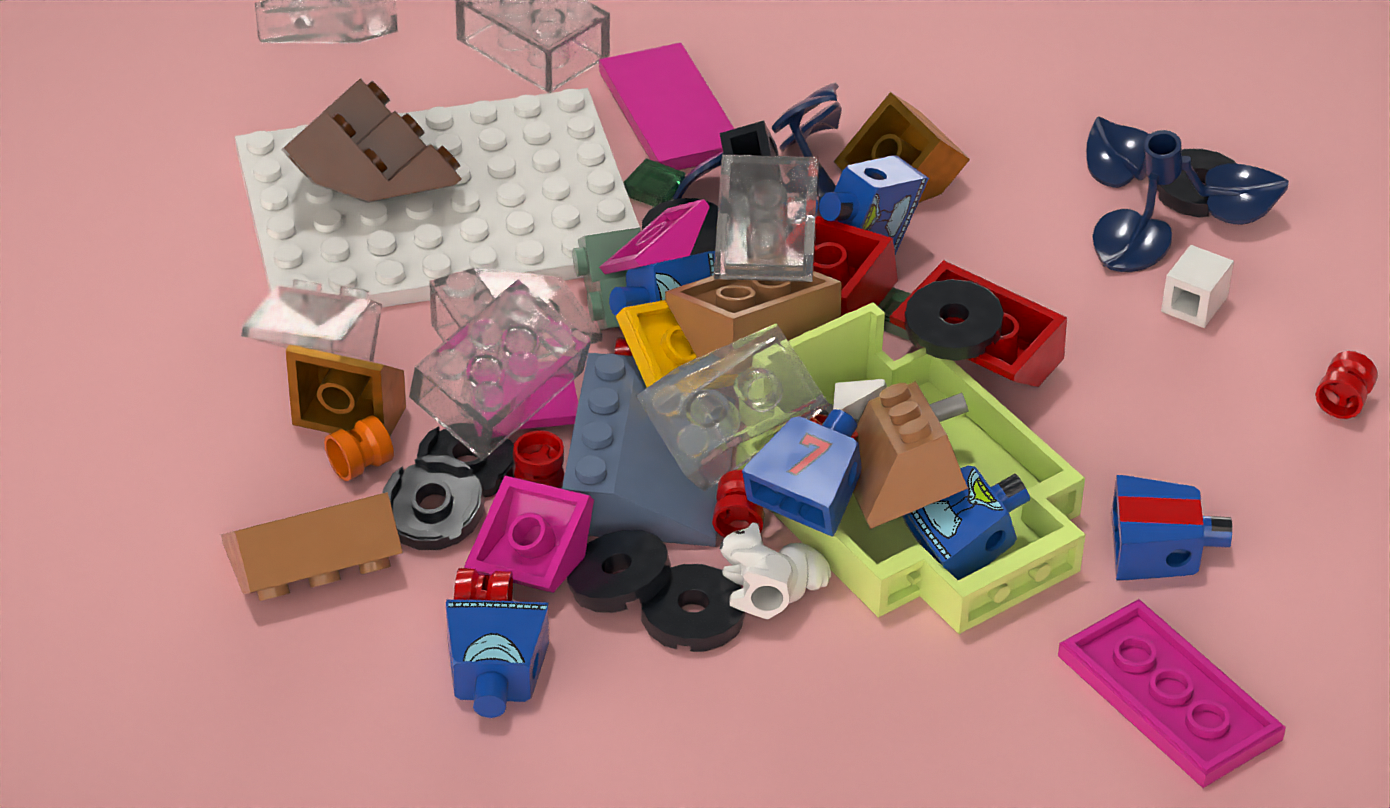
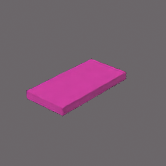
(667, 104)
(1171, 692)

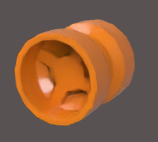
(358, 448)

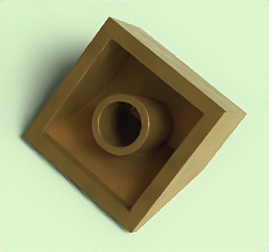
(909, 134)
(338, 390)

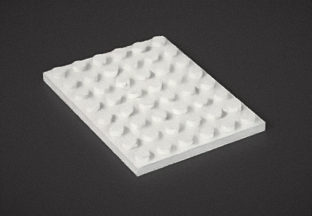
(528, 190)

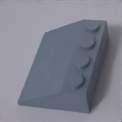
(627, 464)

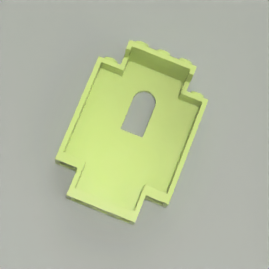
(887, 562)

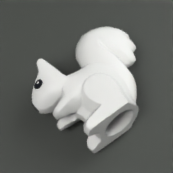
(770, 576)

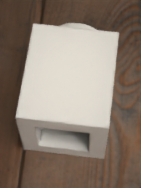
(1197, 286)

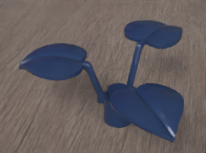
(825, 119)
(1135, 241)

